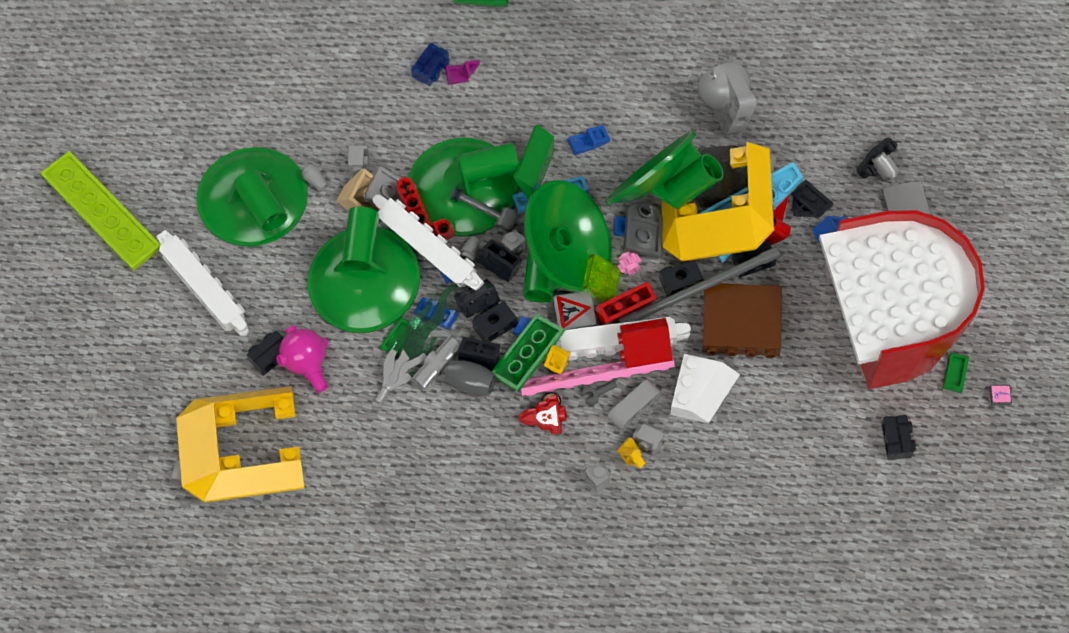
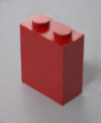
(645, 343)

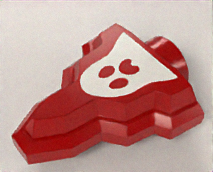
(546, 415)

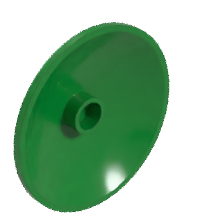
(477, 168)
(672, 175)
(252, 197)
(561, 233)
(363, 276)

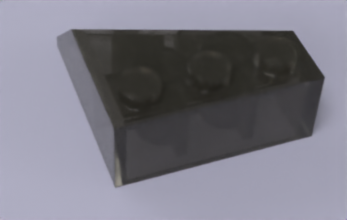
(732, 180)

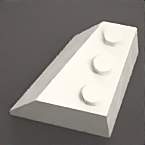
(701, 388)

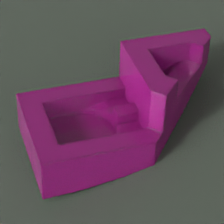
(461, 73)

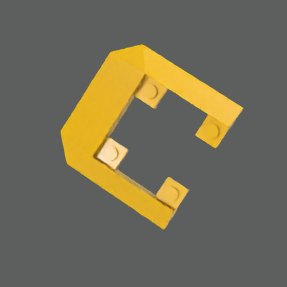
(728, 230)
(222, 478)

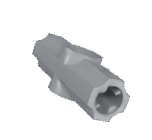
(436, 363)

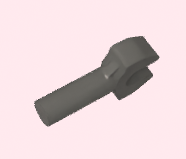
(597, 392)

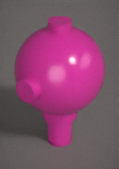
(303, 354)

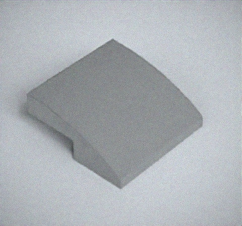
(906, 197)

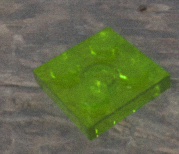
(601, 278)

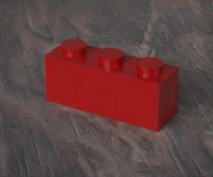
(625, 303)

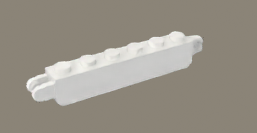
(426, 243)
(202, 284)
(604, 340)

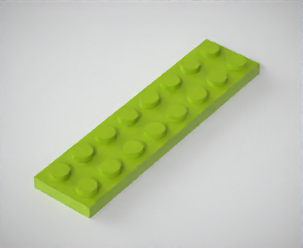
(101, 210)

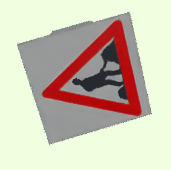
(574, 310)

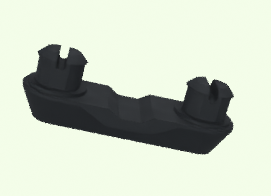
(866, 168)

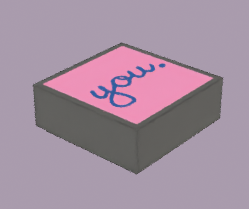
(1000, 395)

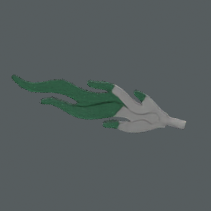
(412, 353)

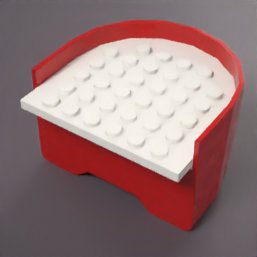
(903, 290)

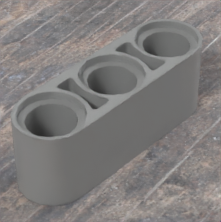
(637, 401)

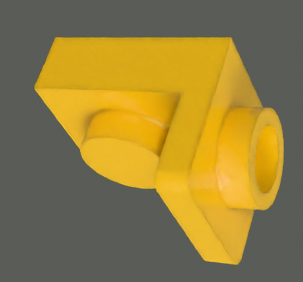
(557, 359)
(631, 453)

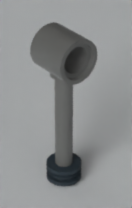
(505, 218)

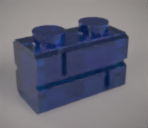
(430, 64)

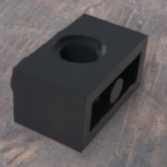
(687, 269)
(489, 331)

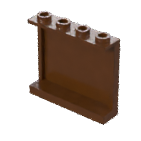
(742, 320)

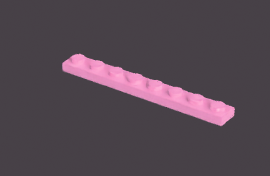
(587, 376)

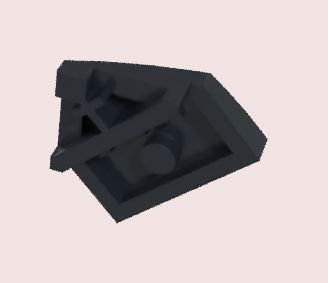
(809, 201)

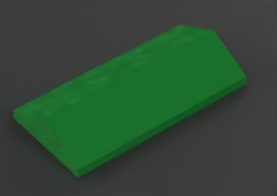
(535, 160)
(527, 352)

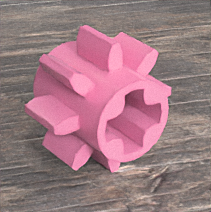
(629, 263)

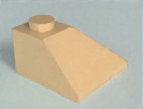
(354, 191)

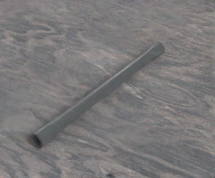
(763, 258)

